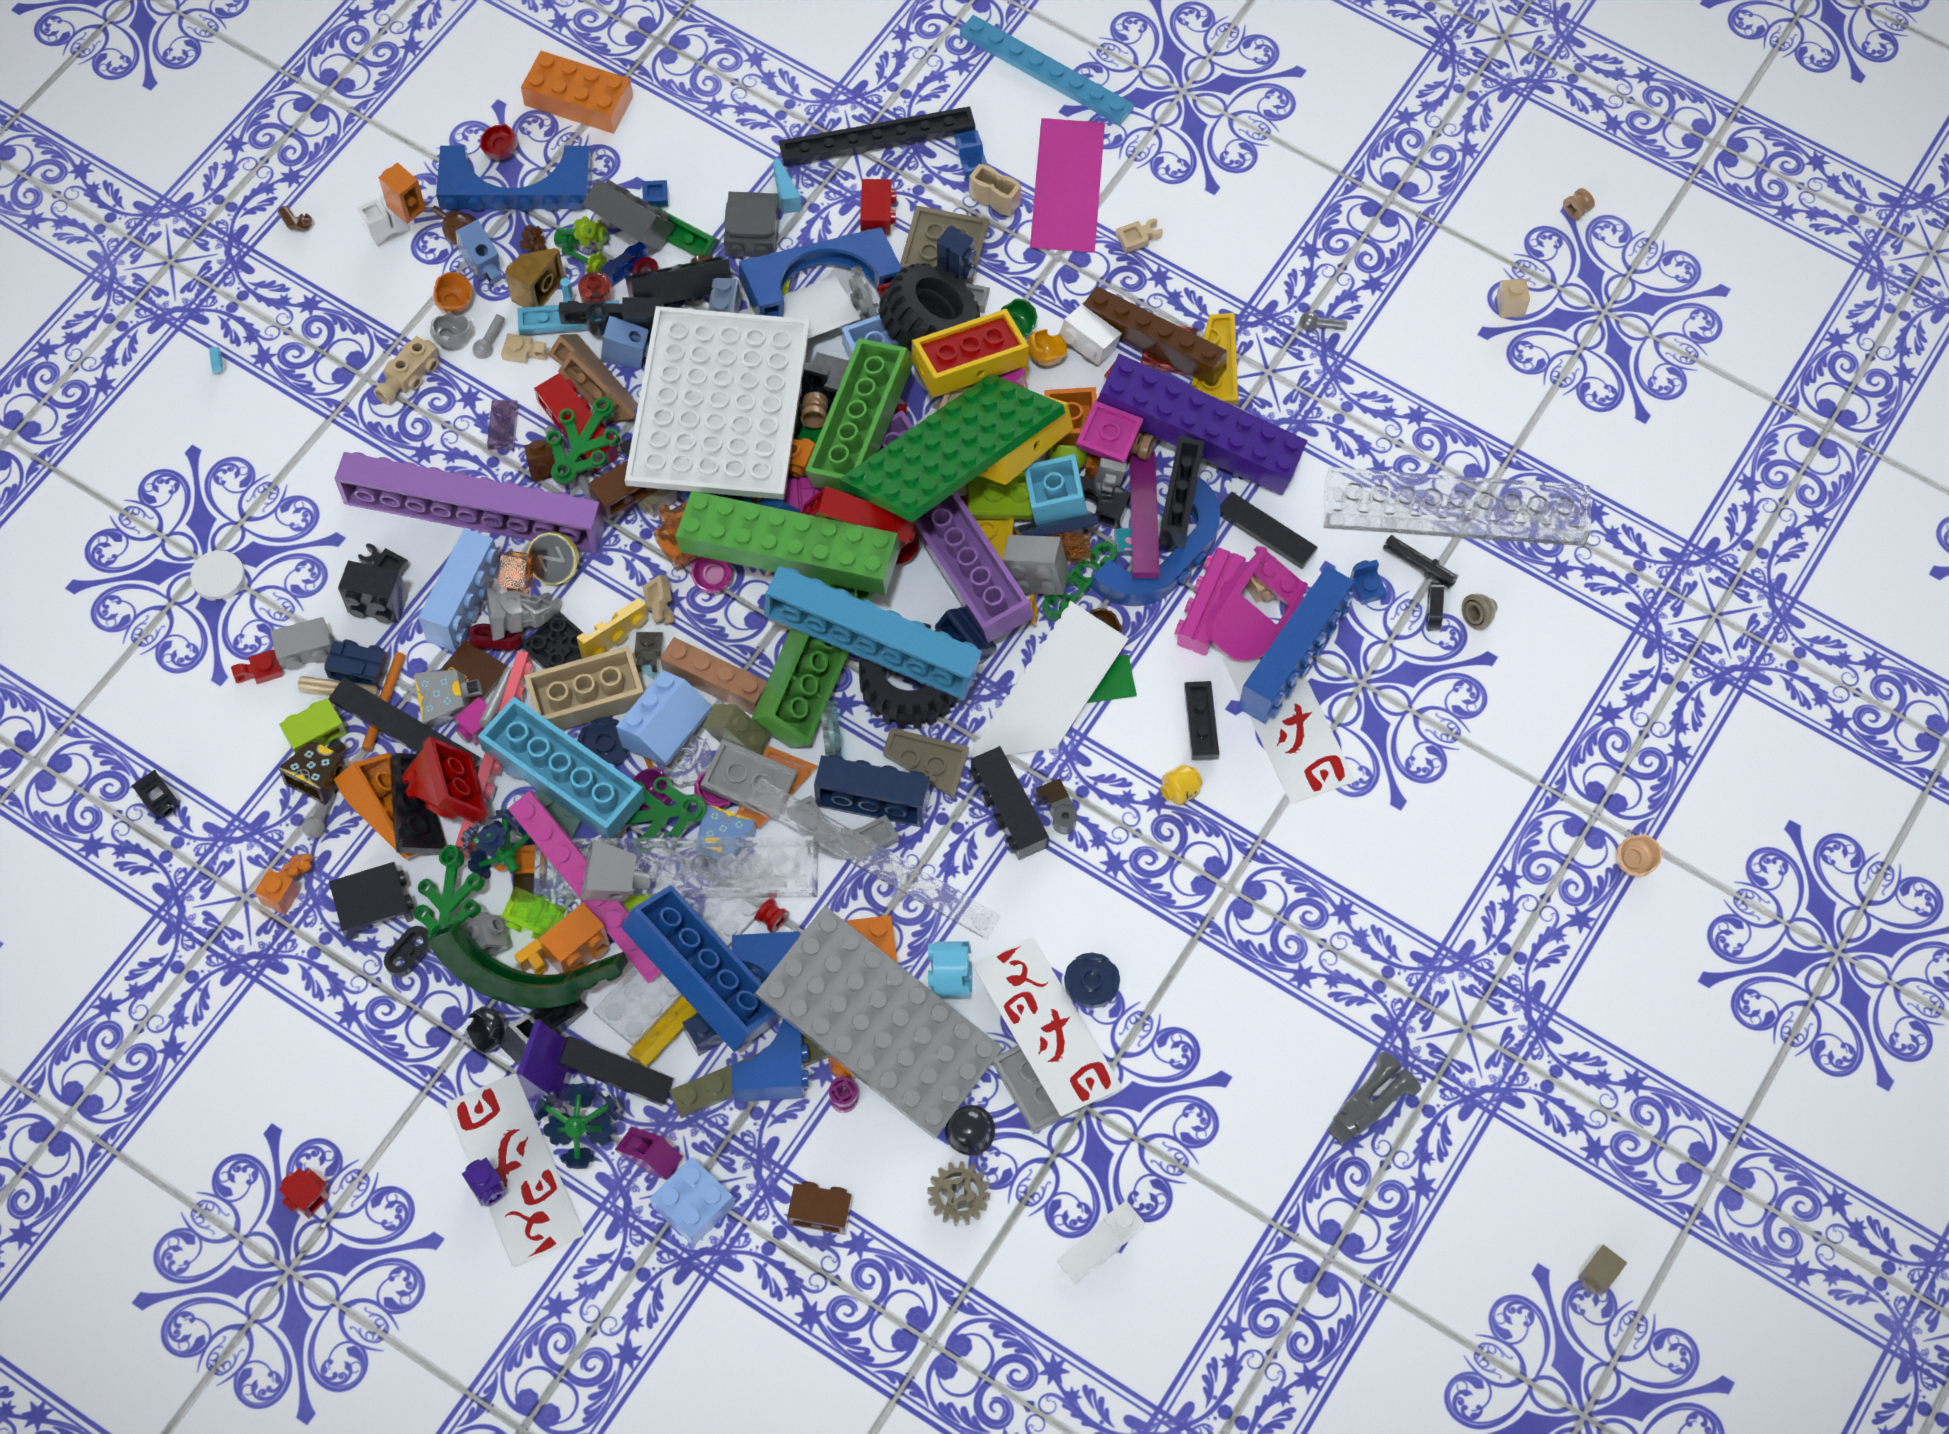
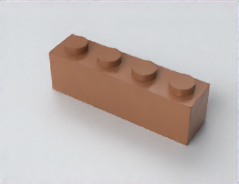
(713, 675)

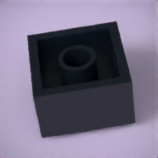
(373, 592)

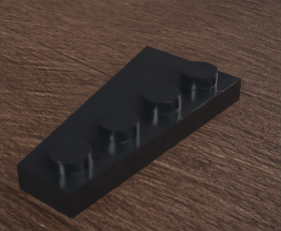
(414, 825)

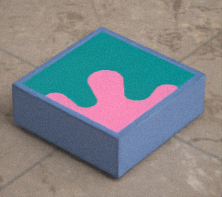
(1123, 541)

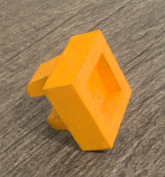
(531, 957)

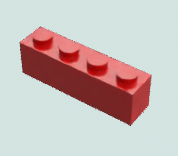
(561, 394)

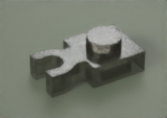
(648, 649)

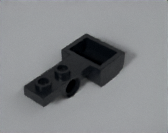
(632, 310)

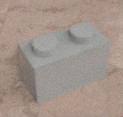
(302, 643)

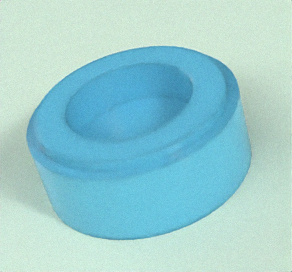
(216, 359)

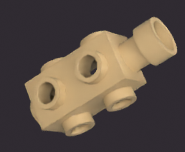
(407, 369)

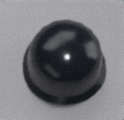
(970, 1130)

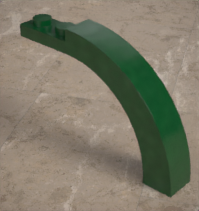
(511, 986)

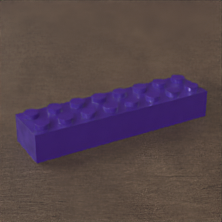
(1231, 435)

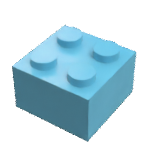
(1055, 490)

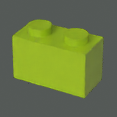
(316, 724)

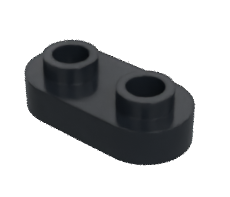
(406, 951)

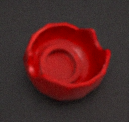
(498, 142)

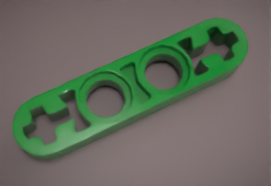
(1077, 579)

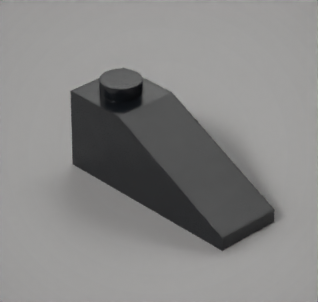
(556, 1018)

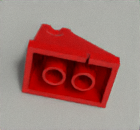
(446, 782)

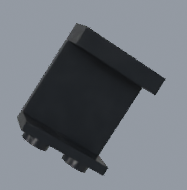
(370, 898)

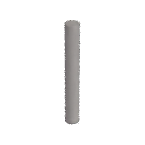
(495, 699)

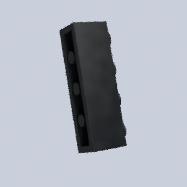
(679, 282)
(1181, 492)
(1009, 803)

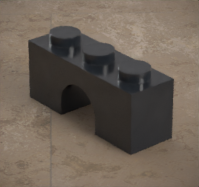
(1109, 506)

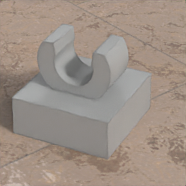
(1110, 473)

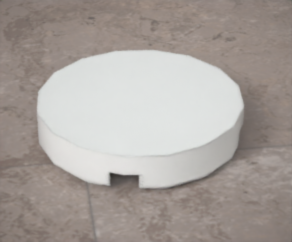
(217, 575)

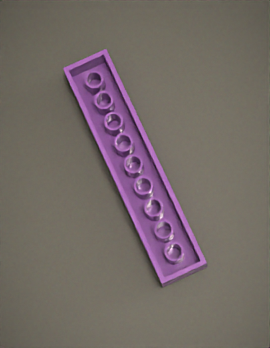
(467, 501)
(968, 559)

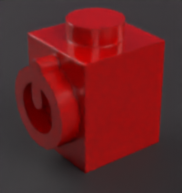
(303, 1191)

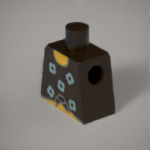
(313, 770)

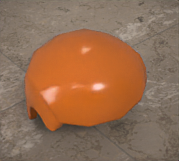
(452, 292)

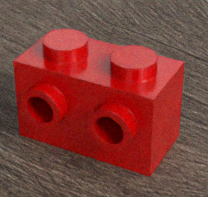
(876, 205)

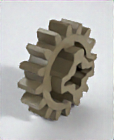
(967, 1200)

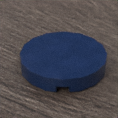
(603, 740)
(1091, 980)

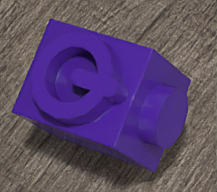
(484, 1182)

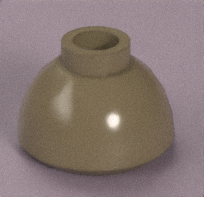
(1478, 610)

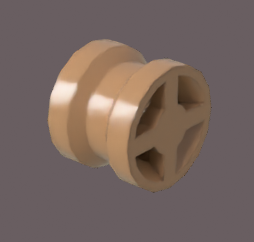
(1579, 203)

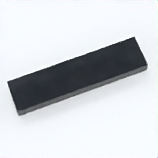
(1267, 530)
(615, 1071)

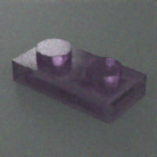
(502, 425)

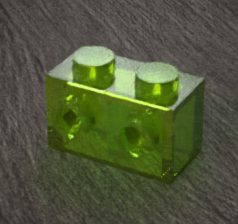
(531, 913)

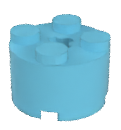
(951, 969)

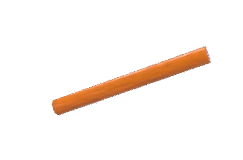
(386, 694)

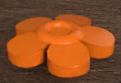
(298, 864)

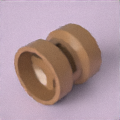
(814, 410)
(1143, 446)

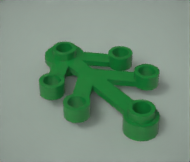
(582, 443)
(661, 813)
(453, 859)

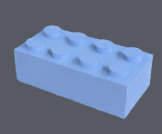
(460, 590)

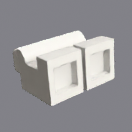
(380, 221)

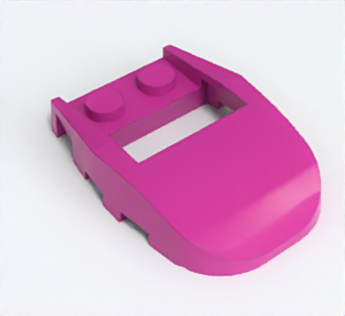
(1236, 623)

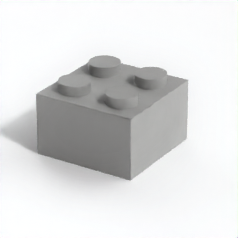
(1037, 563)

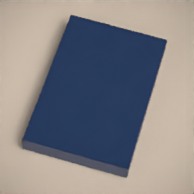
(1057, 527)

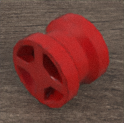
(771, 915)

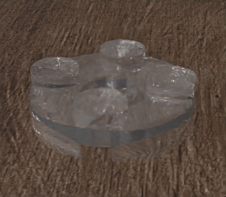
(686, 775)

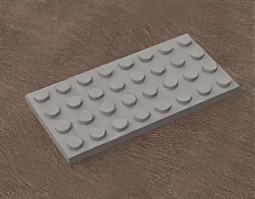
(878, 1021)

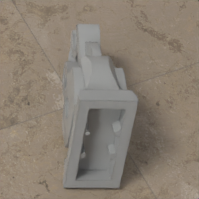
(518, 610)

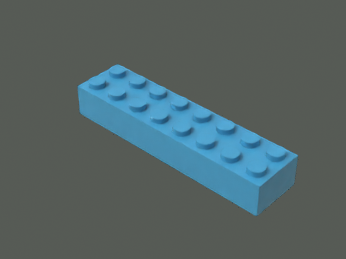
(871, 632)

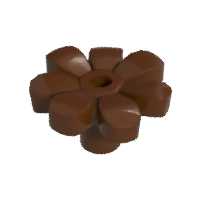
(532, 239)

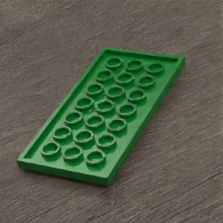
(951, 447)

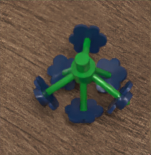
(494, 840)
(564, 1128)

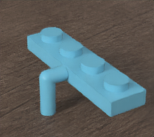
(546, 318)

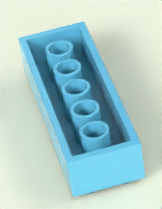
(561, 768)

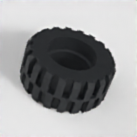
(924, 302)
(901, 705)

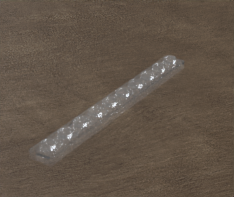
(873, 859)

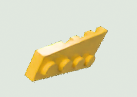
(1222, 332)

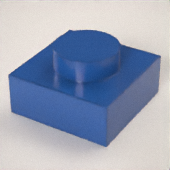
(655, 192)

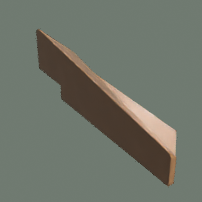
(591, 375)

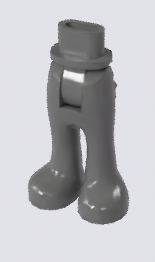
(1360, 1111)

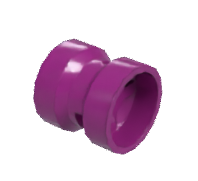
(843, 1101)

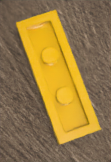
(662, 1033)

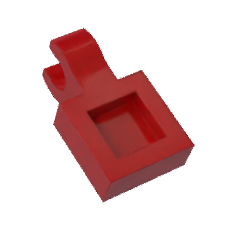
(261, 667)

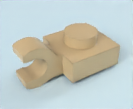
(520, 348)
(656, 597)

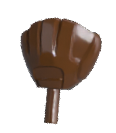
(453, 221)

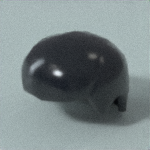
(486, 1029)

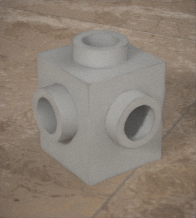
(488, 932)

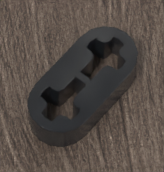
(1435, 606)

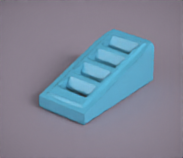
(788, 194)

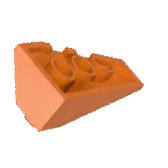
(369, 792)

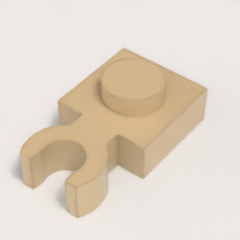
(1135, 236)

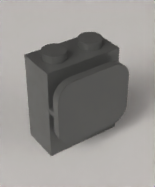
(751, 224)

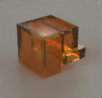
(666, 537)

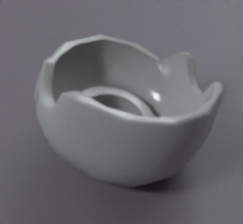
(450, 330)

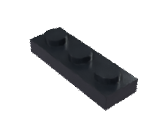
(1201, 720)

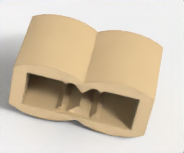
(994, 189)

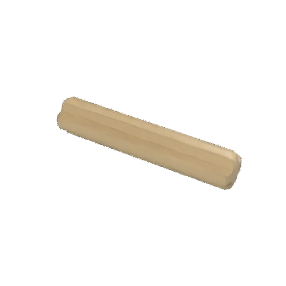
(326, 686)

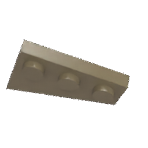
(928, 755)

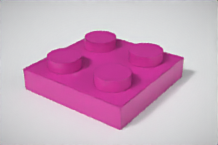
(1109, 432)

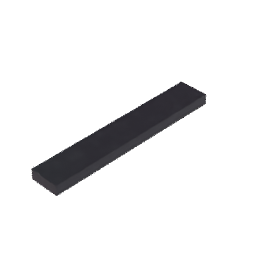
(387, 718)

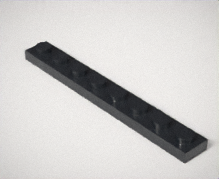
(876, 136)

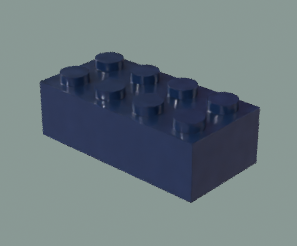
(872, 790)

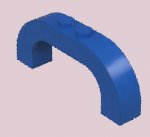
(1119, 586)

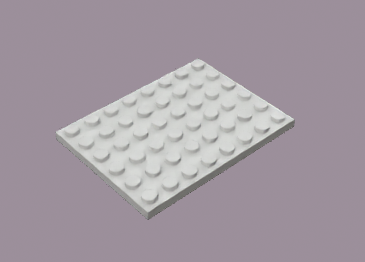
(718, 403)

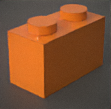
(402, 192)

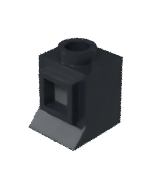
(156, 795)

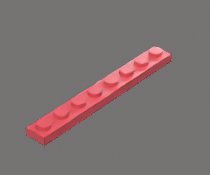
(489, 766)

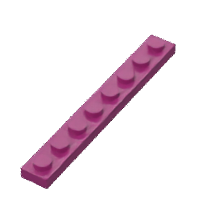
(571, 865)

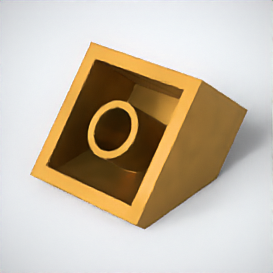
(534, 277)

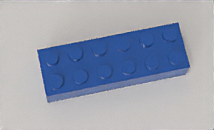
(1296, 644)
(700, 966)

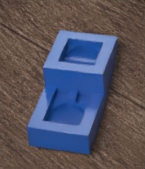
(969, 151)

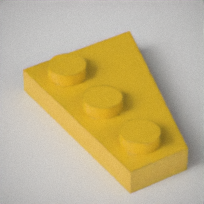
(615, 631)

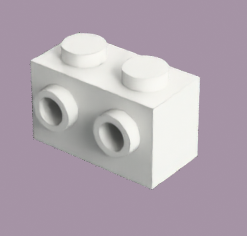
(1089, 334)

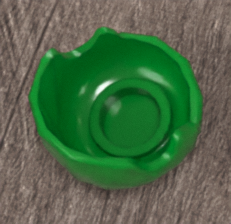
(1023, 314)

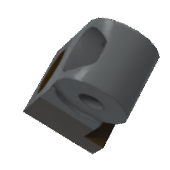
(1058, 804)

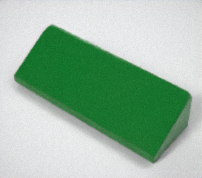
(690, 237)

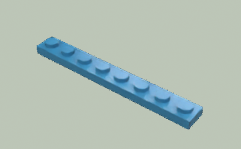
(1046, 70)

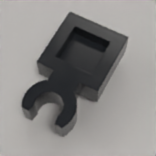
(386, 559)

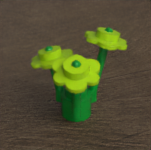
(583, 233)

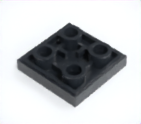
(554, 642)

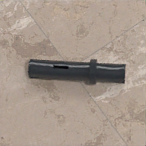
(1429, 567)

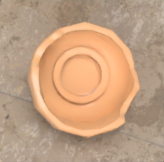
(1639, 855)

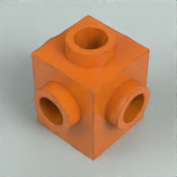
(800, 456)

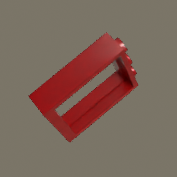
(849, 509)

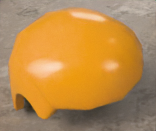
(1045, 348)

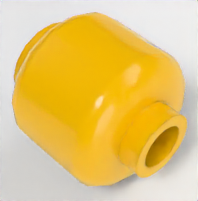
(1181, 784)

